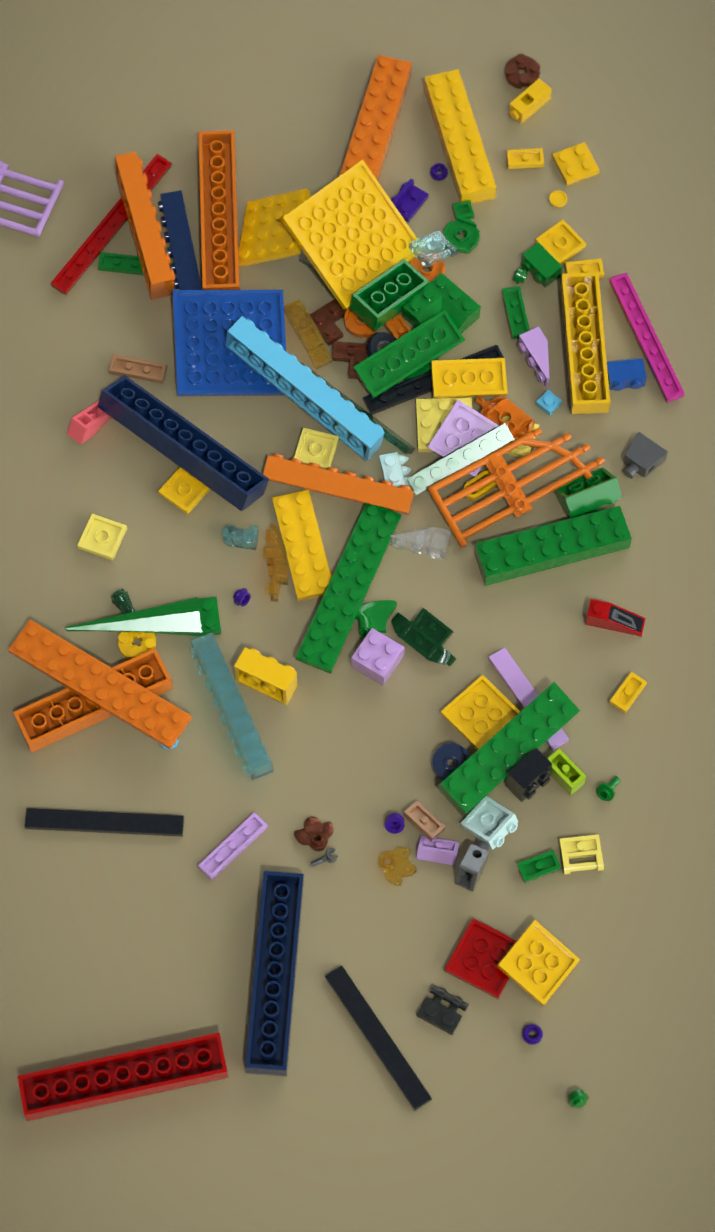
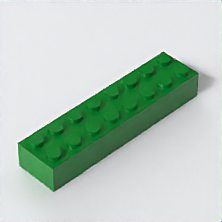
(552, 545)
(505, 749)

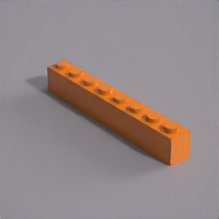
(339, 485)

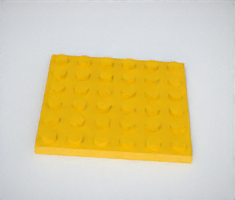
(350, 232)

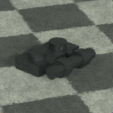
(440, 1016)

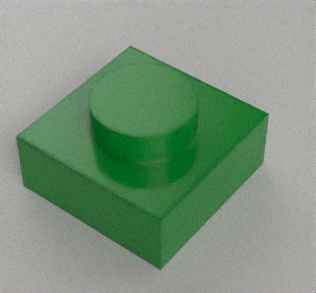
(463, 210)

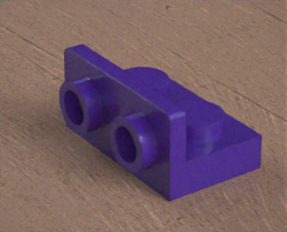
(409, 200)

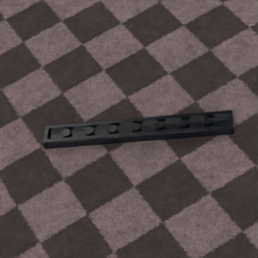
(416, 386)
(104, 822)
(378, 1038)

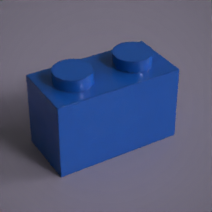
(626, 374)

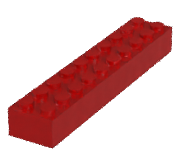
(122, 1076)

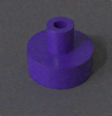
(394, 823)

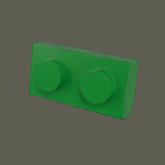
(538, 866)

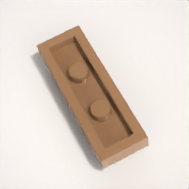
(138, 369)

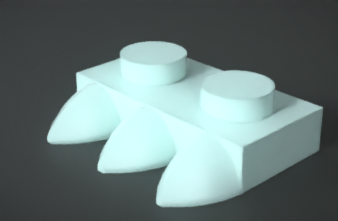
(393, 470)

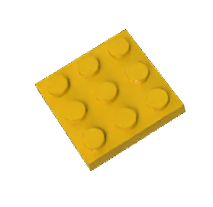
(479, 712)
(538, 962)

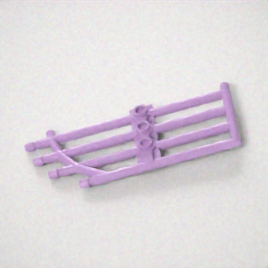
(49, 203)

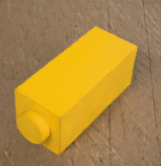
(530, 101)

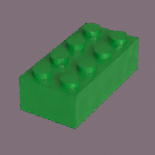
(387, 294)

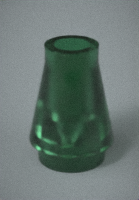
(122, 601)

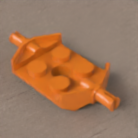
(501, 406)

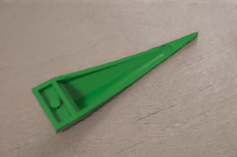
(184, 617)

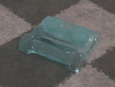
(431, 244)

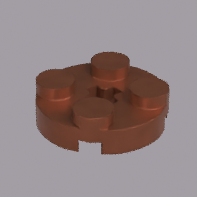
(519, 63)

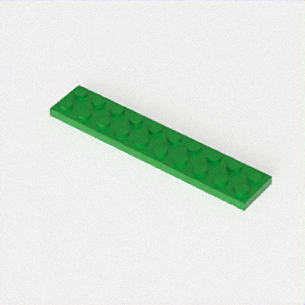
(348, 588)

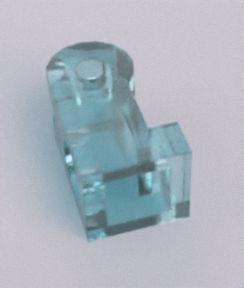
(241, 537)

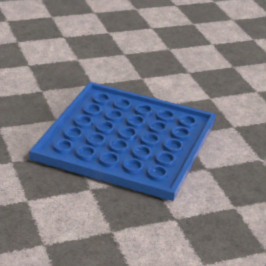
(200, 337)

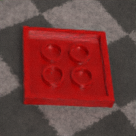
(478, 957)

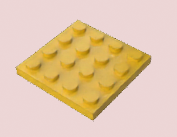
(263, 232)

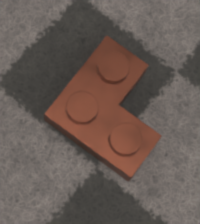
(325, 321)
(350, 353)

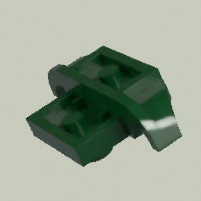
(425, 635)

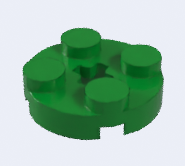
(466, 226)

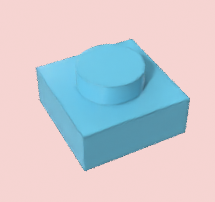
(548, 402)

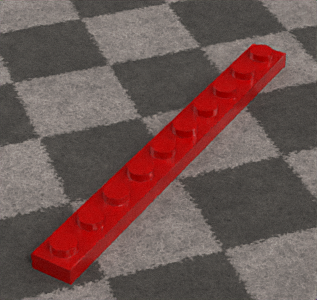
(104, 232)

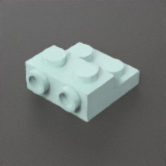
(490, 822)

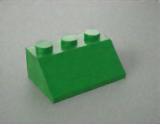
(590, 494)

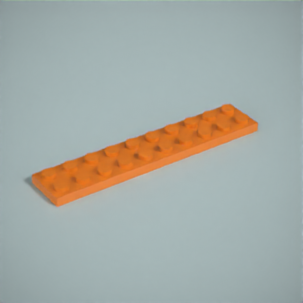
(100, 684)

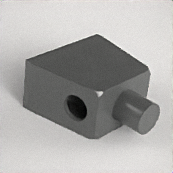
(643, 456)
(472, 865)

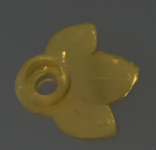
(399, 867)

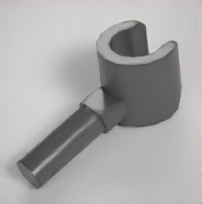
(327, 858)

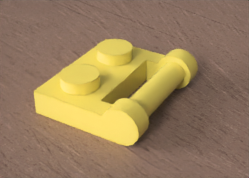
(579, 848)

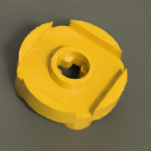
(130, 651)

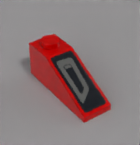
(614, 618)

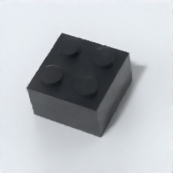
(529, 775)

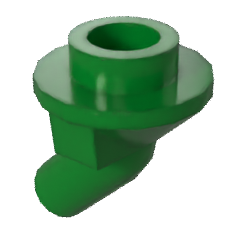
(607, 789)

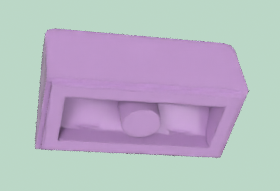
(437, 850)

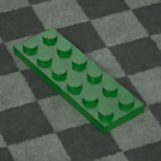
(408, 354)

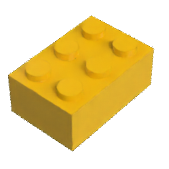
(266, 675)

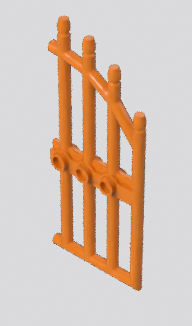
(506, 482)

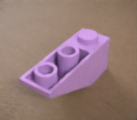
(535, 348)

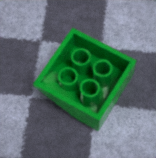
(439, 296)

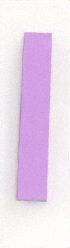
(521, 688)

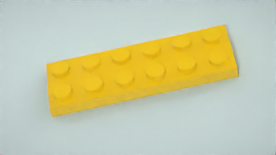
(302, 544)

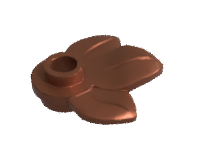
(314, 831)

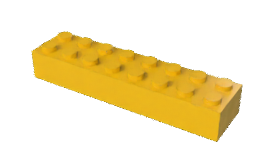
(459, 137)
(585, 343)

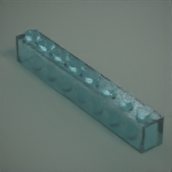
(232, 706)

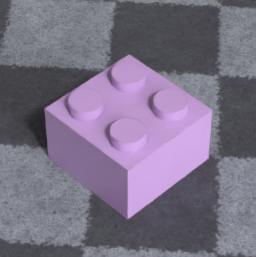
(377, 656)

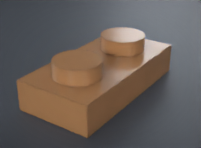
(424, 821)

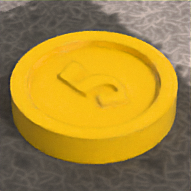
(558, 198)

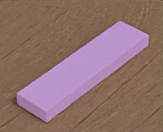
(232, 846)

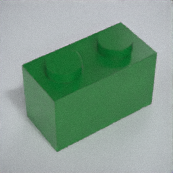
(541, 265)

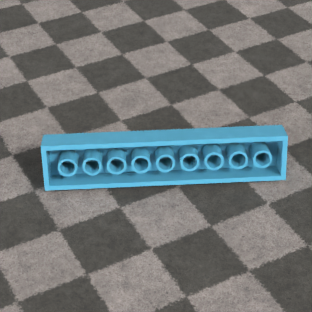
(304, 388)

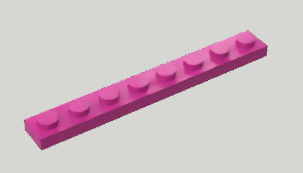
(647, 337)

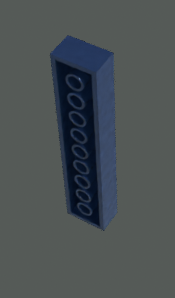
(183, 443)
(274, 973)

